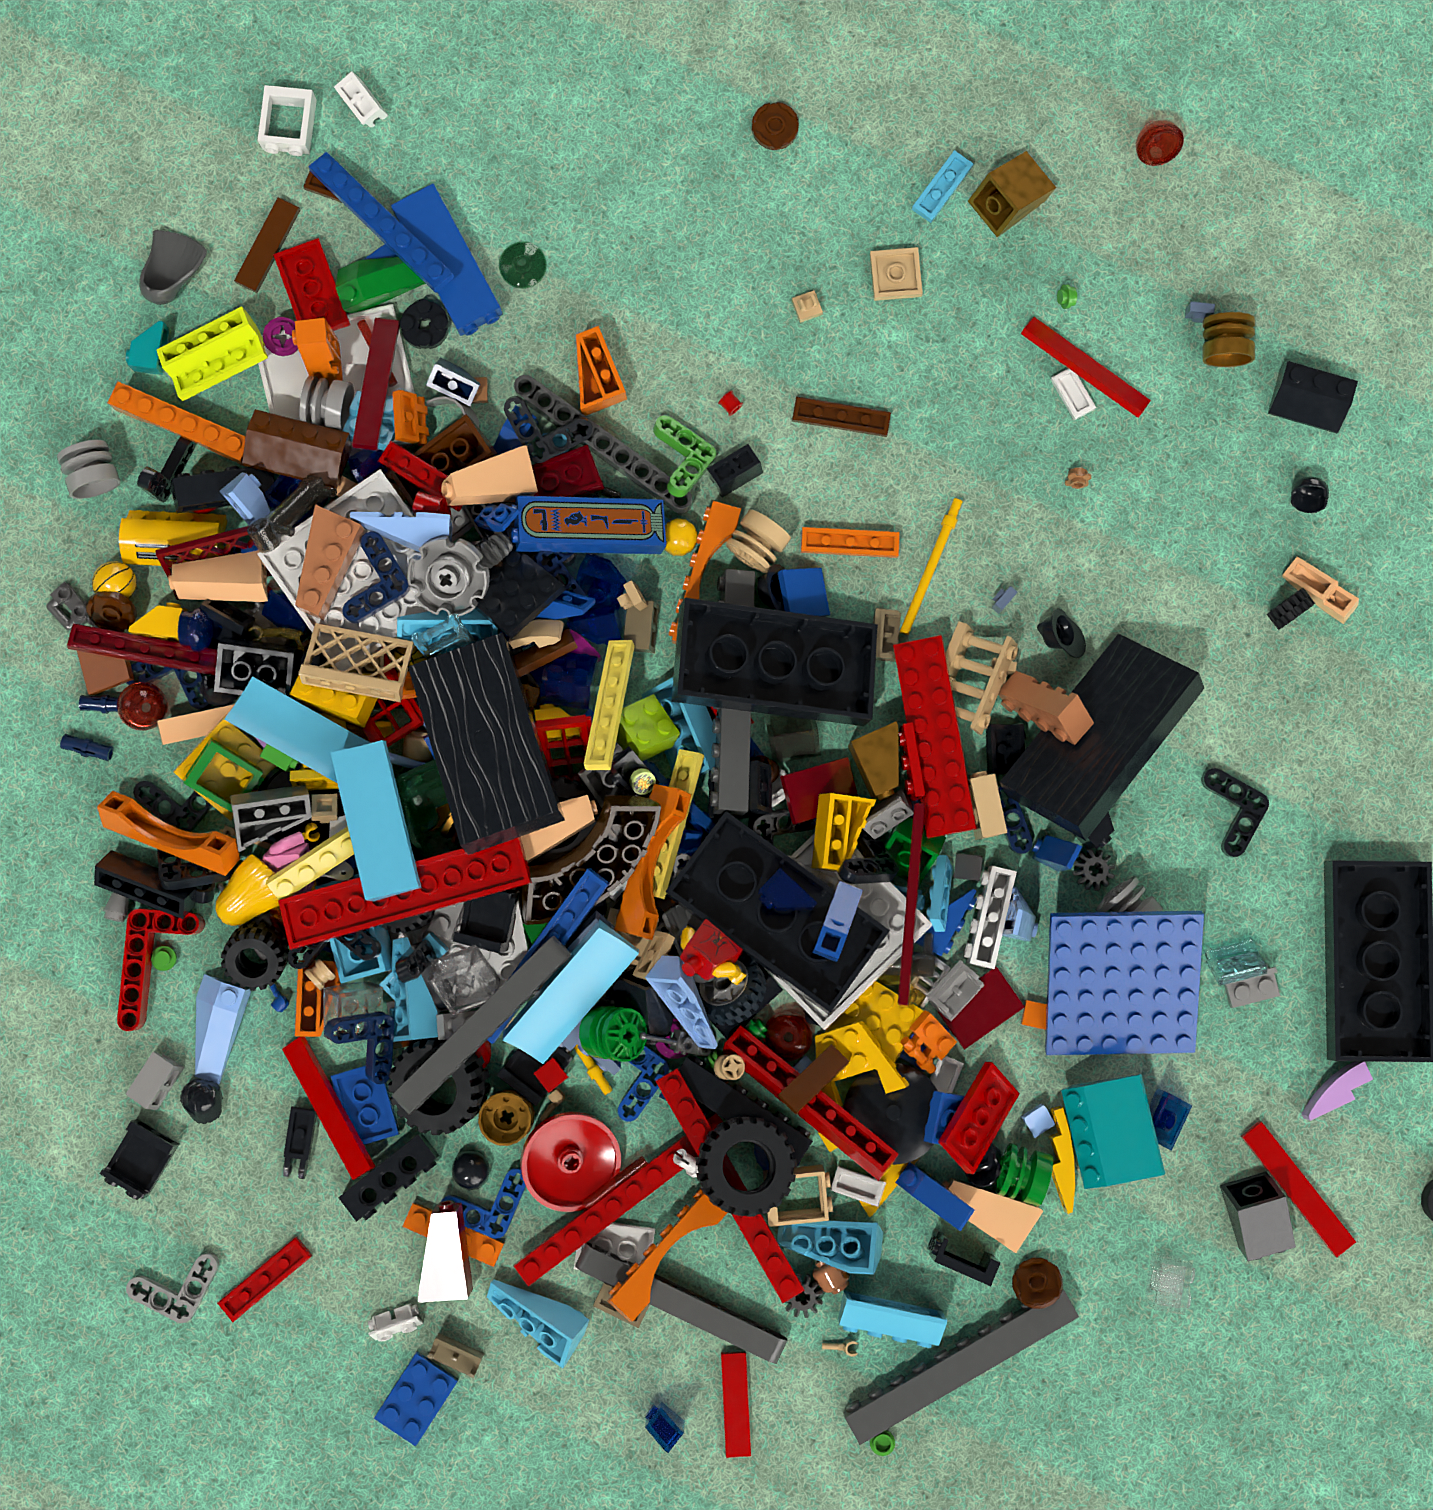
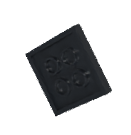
(517, 592)

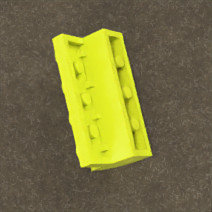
(213, 353)

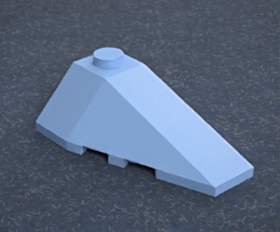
(246, 497)
(405, 529)
(1020, 919)
(682, 999)
(218, 1017)

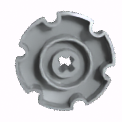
(430, 571)

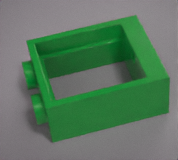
(202, 762)

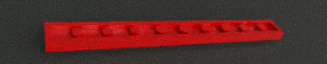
(605, 1211)
(753, 1228)

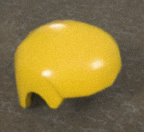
(680, 537)

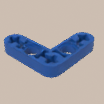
(644, 1066)
(487, 1215)

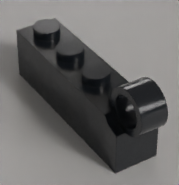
(203, 490)
(142, 884)

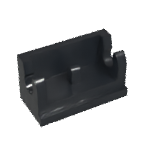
(735, 470)

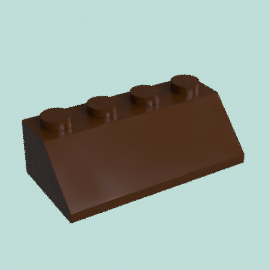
(295, 448)
(450, 451)

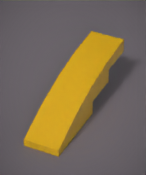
(1064, 1167)

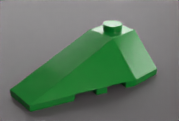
(374, 282)

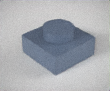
(1198, 311)
(1003, 598)

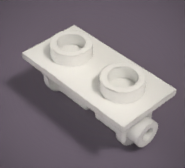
(385, 1327)

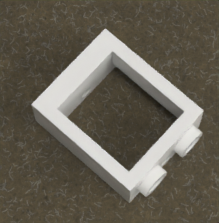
(287, 97)

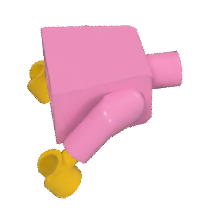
(290, 849)

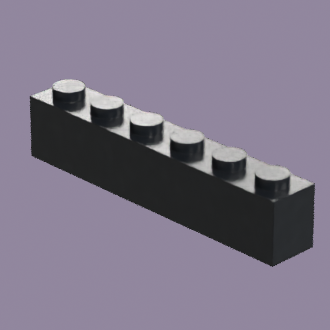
(733, 1102)

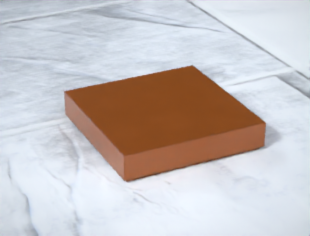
(103, 672)

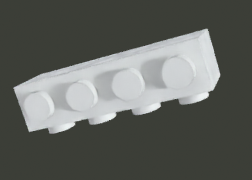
(991, 917)

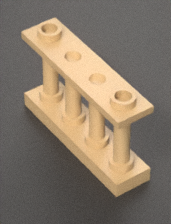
(955, 654)

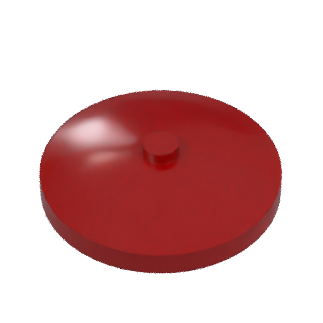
(569, 1160)

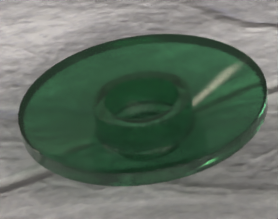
(528, 274)

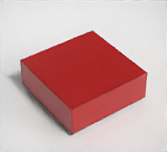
(551, 1074)

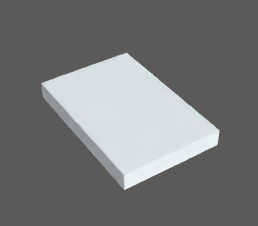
(623, 1240)

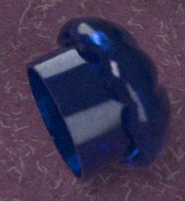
(195, 629)

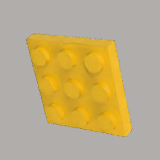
(222, 774)
(883, 1017)

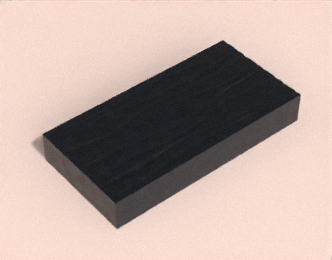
(774, 662)
(1134, 706)
(485, 744)
(724, 886)
(1379, 960)

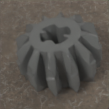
(494, 548)
(1090, 860)
(809, 1302)

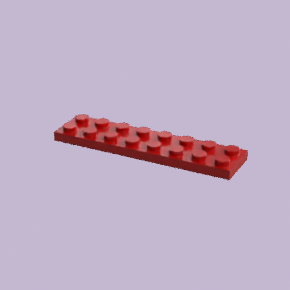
(932, 710)

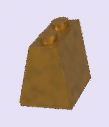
(1011, 193)
(878, 760)

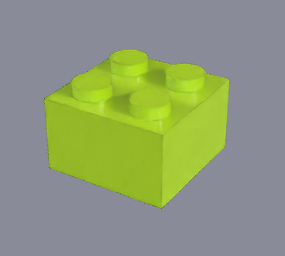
(646, 728)

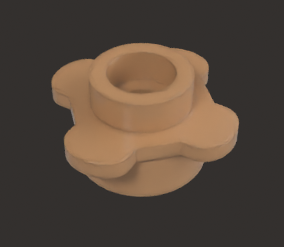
(1078, 478)

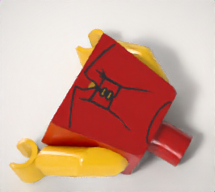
(710, 953)

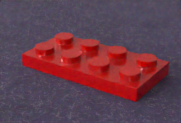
(311, 284)
(979, 1117)

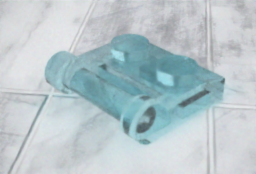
(453, 641)
(1235, 967)

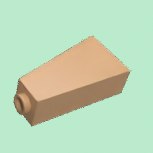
(492, 480)
(221, 578)
(578, 815)
(997, 1215)

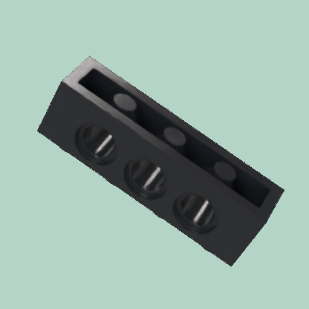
(355, 1199)

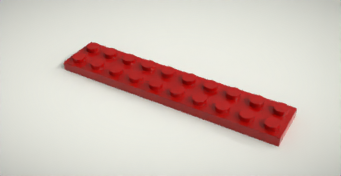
(443, 881)

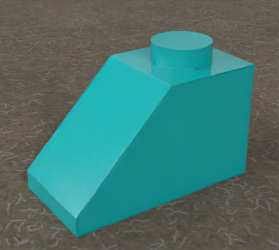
(143, 349)

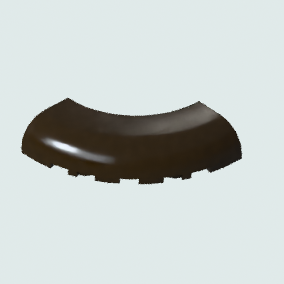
(609, 850)

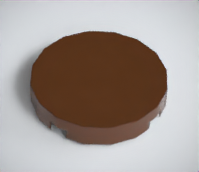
(770, 131)
(111, 611)
(1037, 1283)

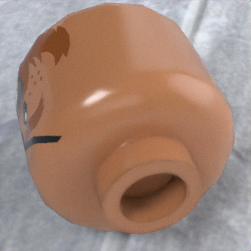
(830, 1278)

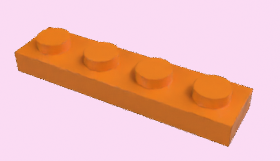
(850, 542)
(479, 1245)

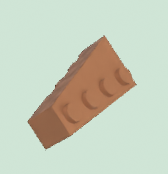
(327, 558)
(1046, 707)

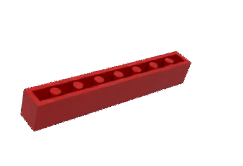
(820, 1112)

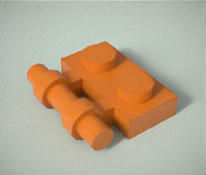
(410, 417)
(933, 1036)

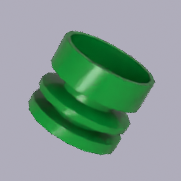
(612, 1033)
(1028, 1175)

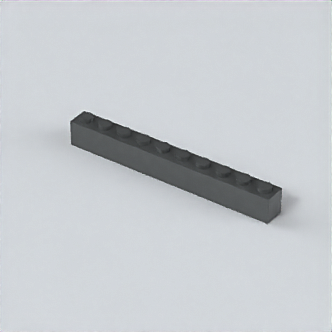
(731, 725)
(955, 1367)

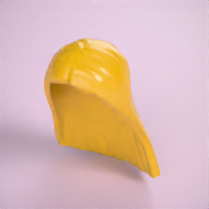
(246, 893)

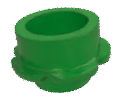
(756, 1028)

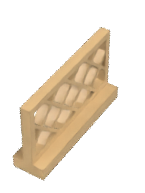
(356, 682)

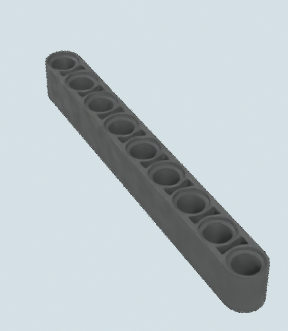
(609, 454)
(482, 1025)
(688, 1306)

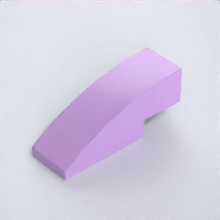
(1337, 1090)

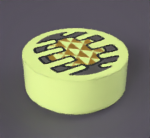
(642, 781)

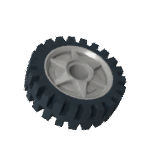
(728, 1001)

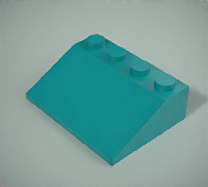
(1112, 1131)

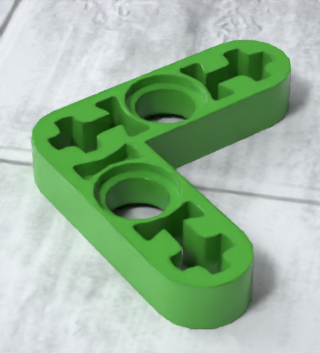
(693, 458)

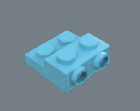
(387, 429)

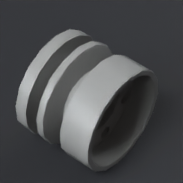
(326, 404)
(88, 469)
(1124, 899)

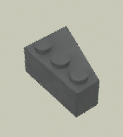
(268, 812)

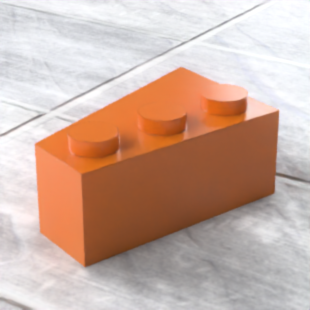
(318, 348)
(597, 373)
(310, 1002)

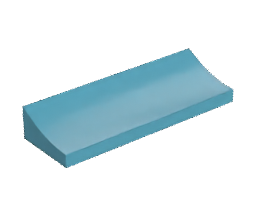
(291, 727)
(375, 820)
(570, 992)

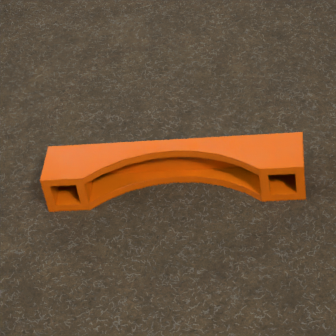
(178, 421)
(720, 525)
(130, 819)
(638, 909)
(635, 1291)

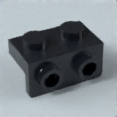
(1004, 746)
(622, 769)

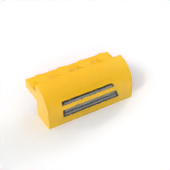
(152, 530)

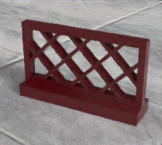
(205, 544)

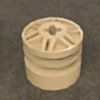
(755, 545)

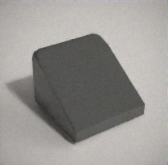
(968, 867)

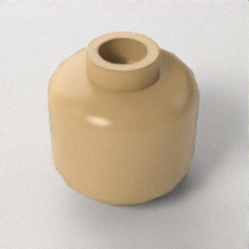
(416, 747)

